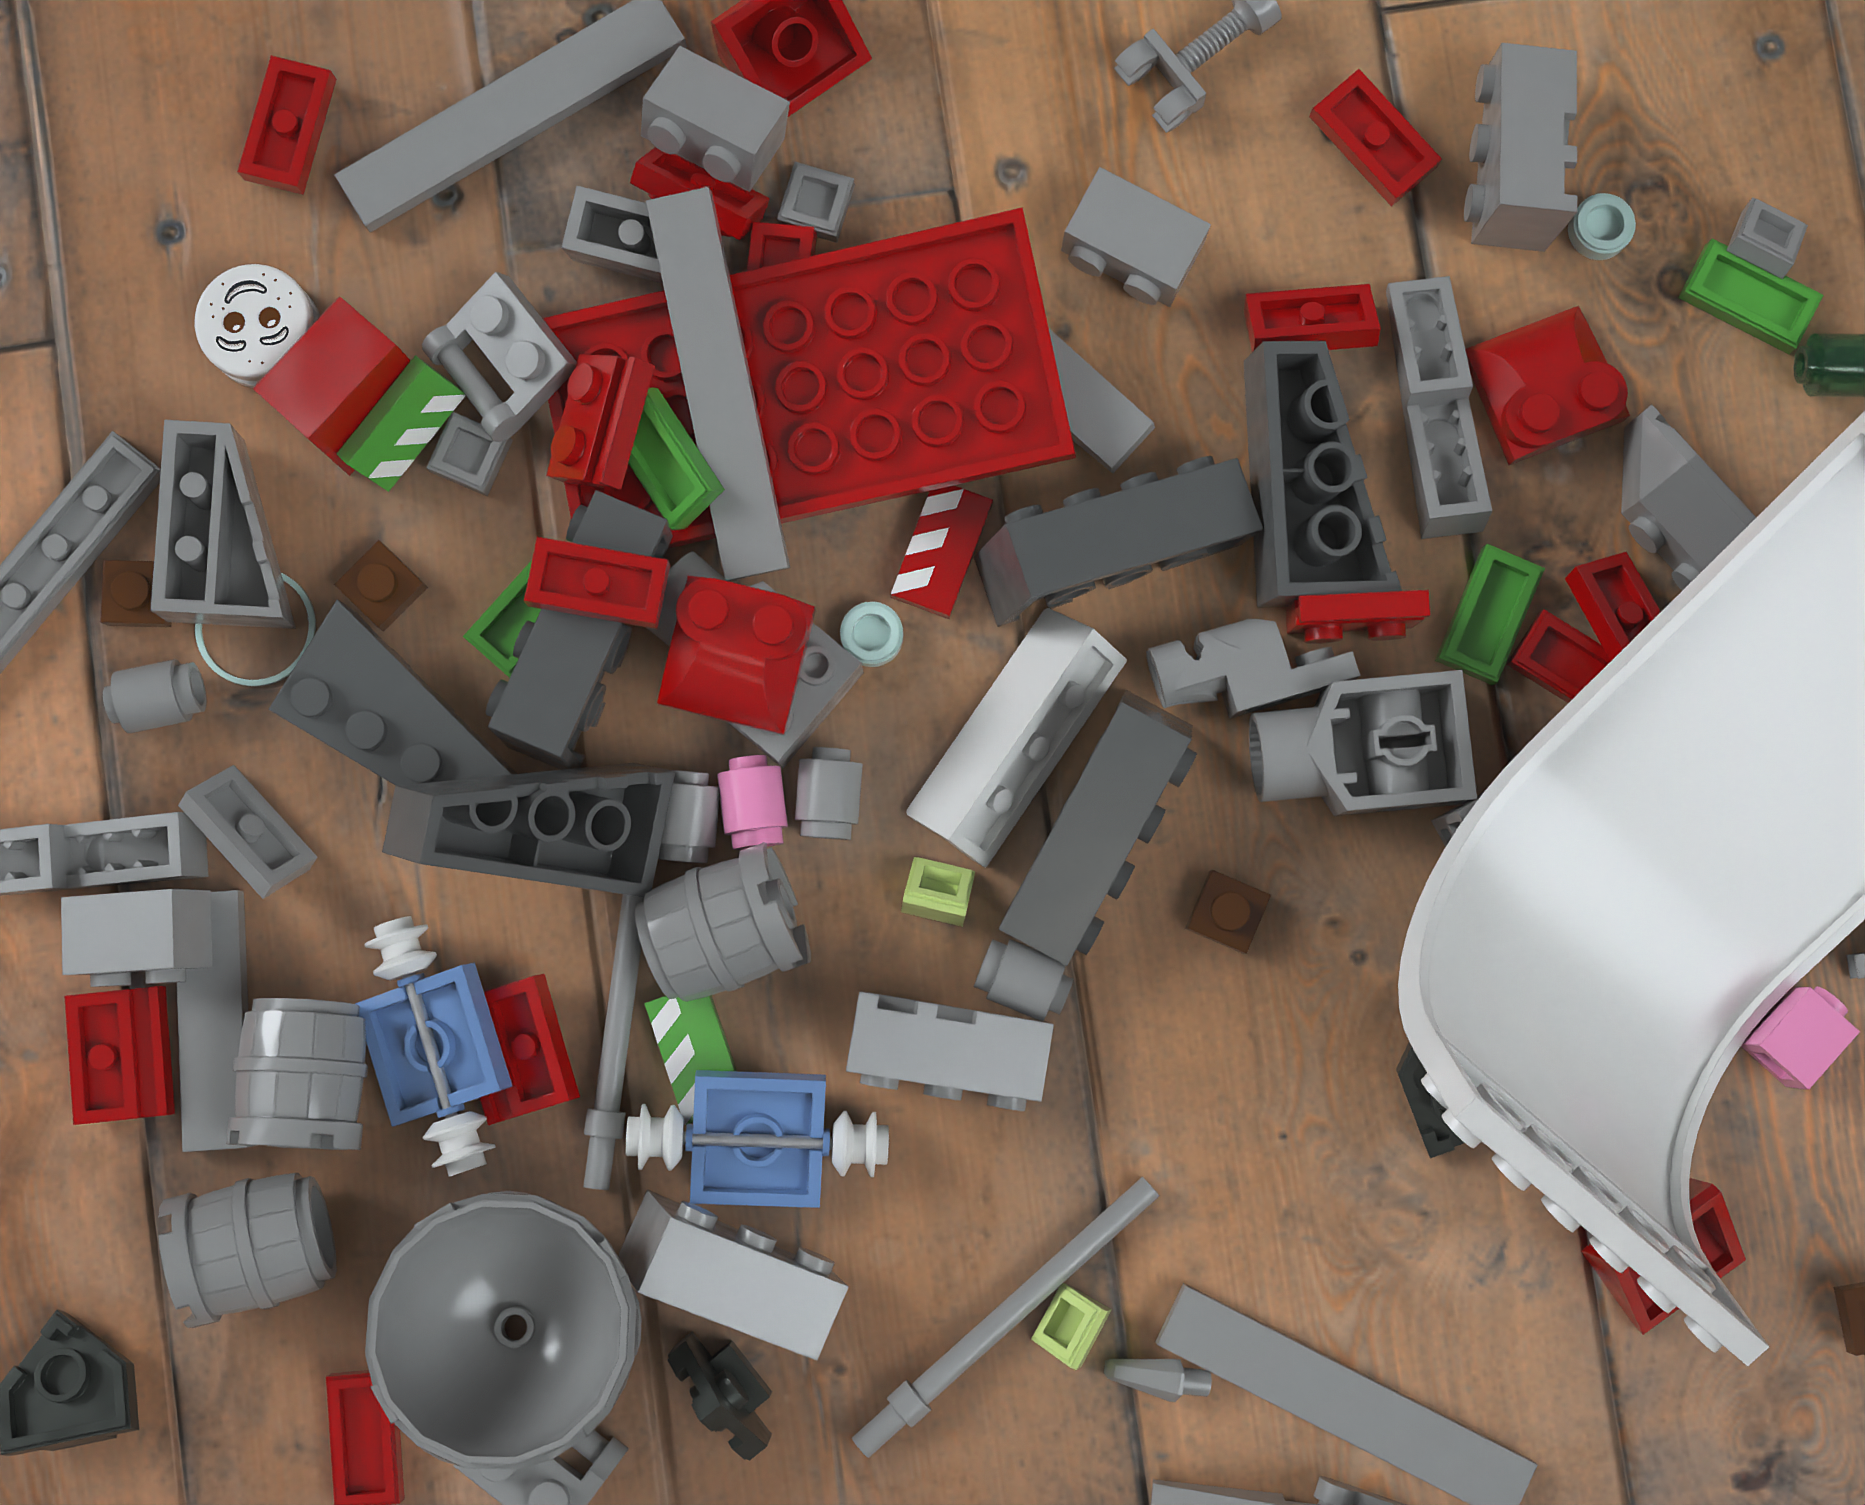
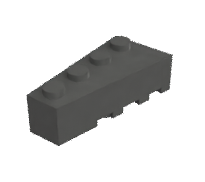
(1307, 481)
(1116, 536)
(565, 655)
(378, 710)
(552, 827)
(1098, 829)

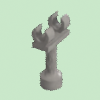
(1177, 68)

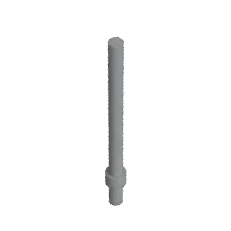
(605, 1121)
(911, 1401)

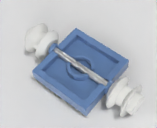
(432, 1044)
(757, 1139)

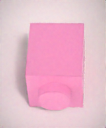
(1801, 1036)

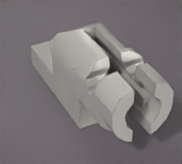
(1246, 666)

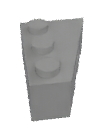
(213, 534)
(949, 1050)
(732, 1275)

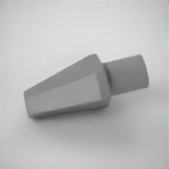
(1159, 1377)

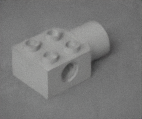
(823, 680)
(1369, 746)

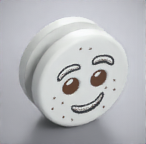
(251, 320)

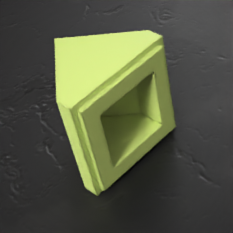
(938, 891)
(1071, 1325)

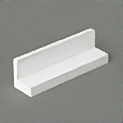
(1017, 735)

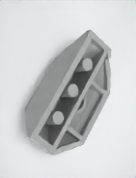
(1676, 498)

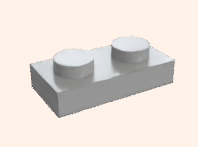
(247, 831)

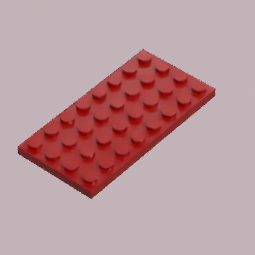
(867, 368)

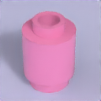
(752, 802)

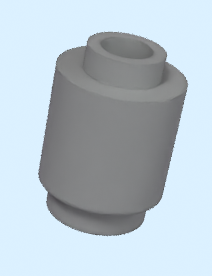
(154, 695)
(828, 794)
(690, 818)
(1023, 979)

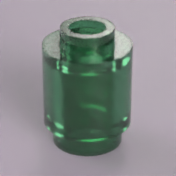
(1832, 365)

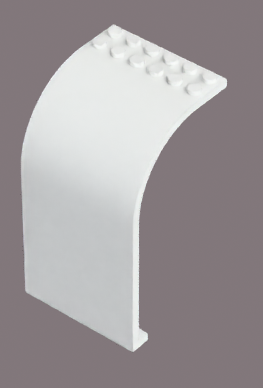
(1657, 889)

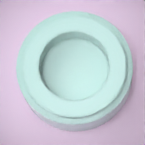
(1601, 226)
(872, 633)

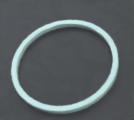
(267, 681)

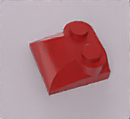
(1547, 385)
(736, 653)

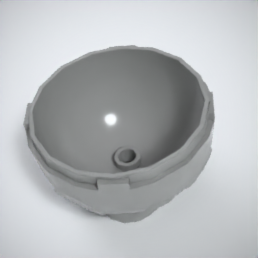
(443, 1344)

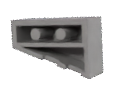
(1523, 147)

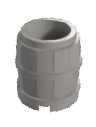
(722, 926)
(299, 1075)
(246, 1246)

